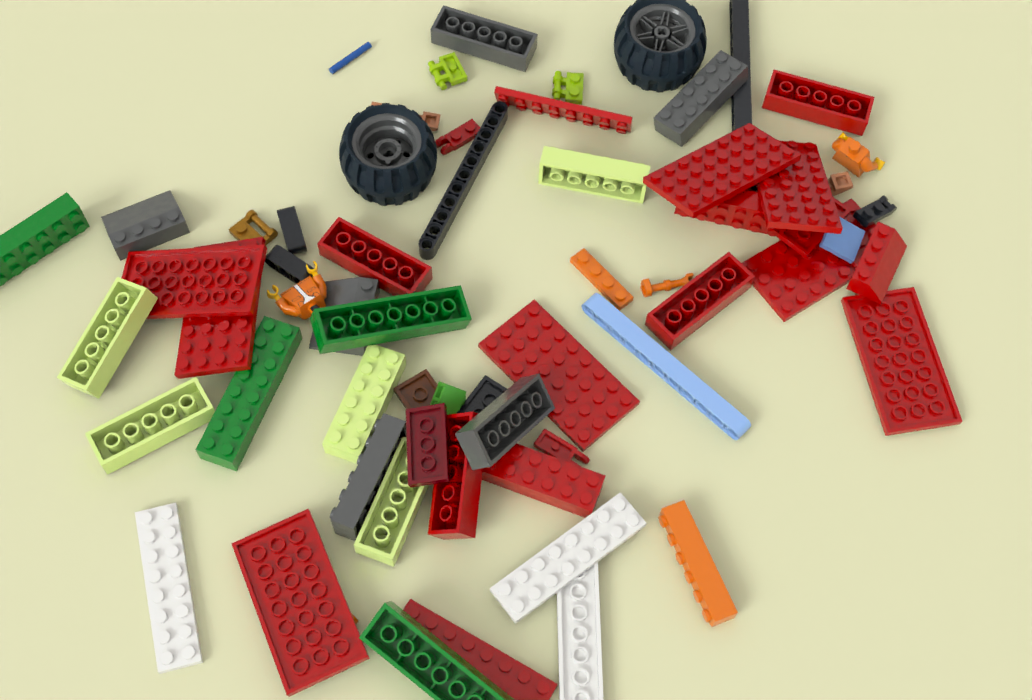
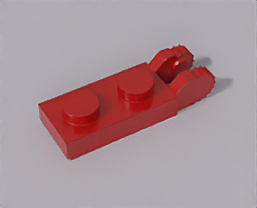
(458, 137)
(559, 448)

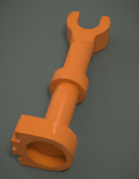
(647, 289)

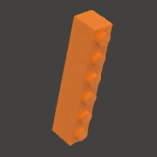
(698, 564)

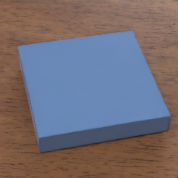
(844, 244)

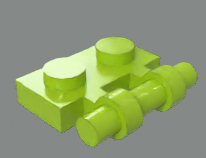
(453, 71)
(573, 84)

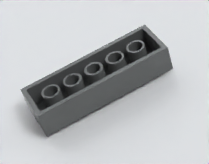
(484, 38)
(701, 98)
(505, 421)
(368, 476)

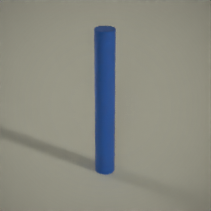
(350, 57)

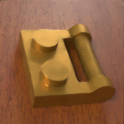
(243, 230)

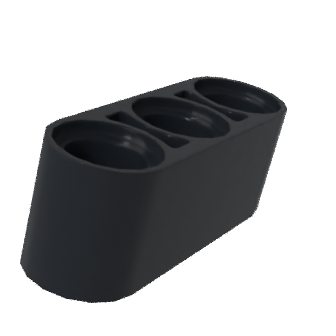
(291, 230)
(287, 264)

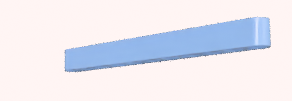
(666, 366)

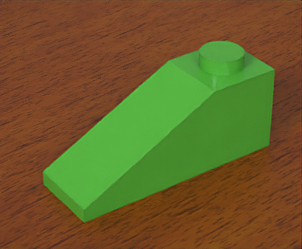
(450, 395)

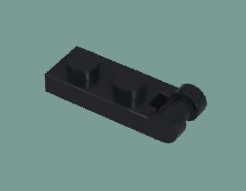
(874, 211)

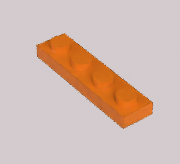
(601, 279)

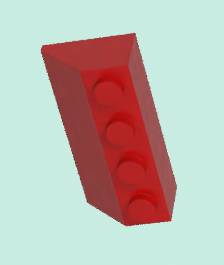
(878, 263)

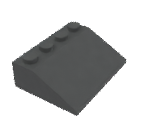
(145, 224)
(345, 292)

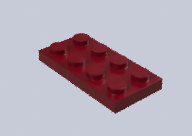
(427, 445)

